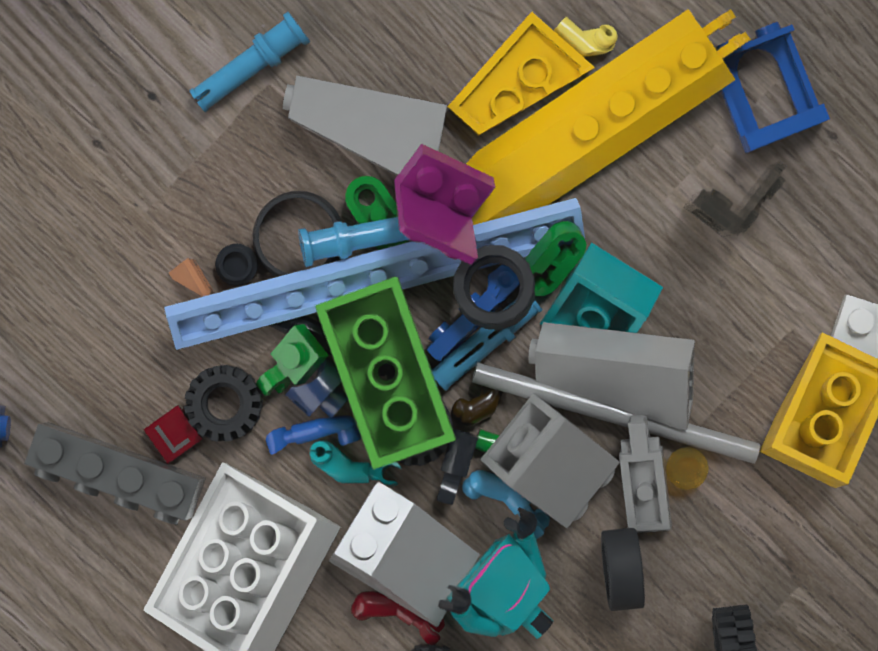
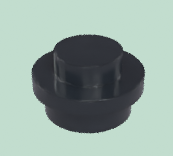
(236, 264)

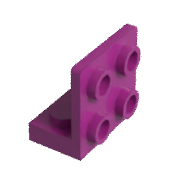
(438, 202)

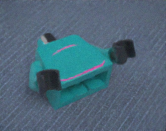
(504, 585)

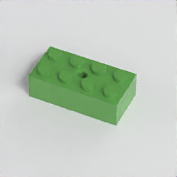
(395, 414)

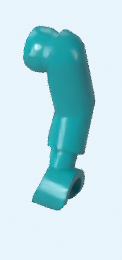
(343, 469)

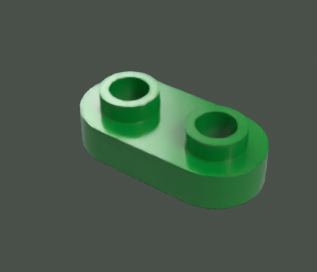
(382, 207)

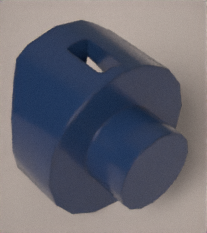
(321, 392)

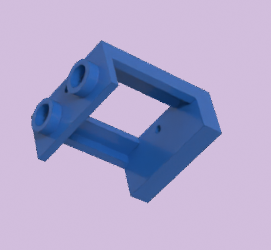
(781, 46)

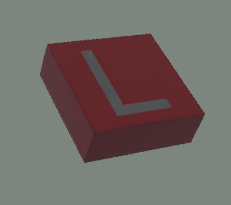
(173, 434)

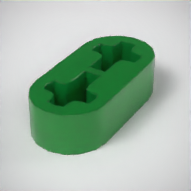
(555, 259)

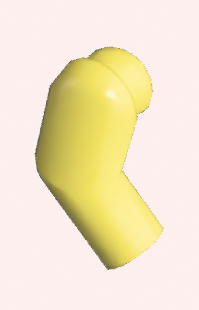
(587, 42)

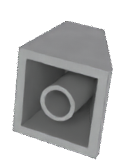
(550, 461)

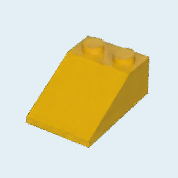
(827, 413)

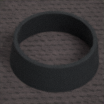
(294, 194)

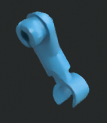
(491, 486)

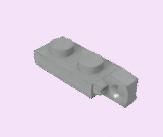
(644, 479)

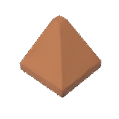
(191, 276)

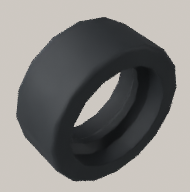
(507, 317)
(623, 569)

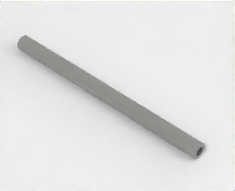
(693, 436)

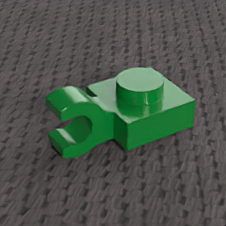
(296, 359)

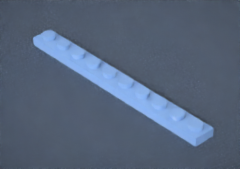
(300, 291)

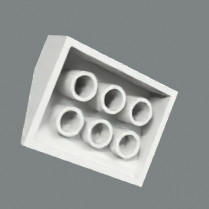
(241, 566)

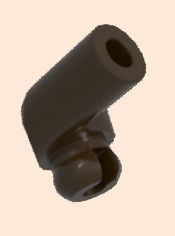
(477, 409)

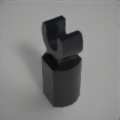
(456, 464)

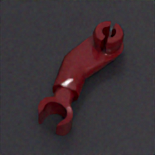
(375, 604)

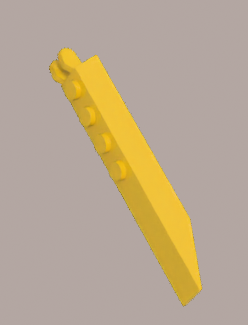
(605, 116)

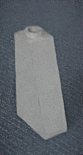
(365, 121)
(619, 369)

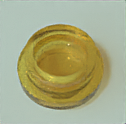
(687, 468)

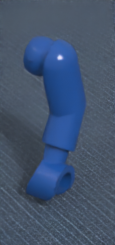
(314, 429)

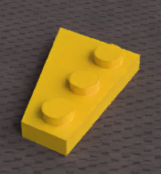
(518, 75)

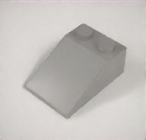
(403, 553)

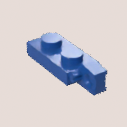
(447, 338)

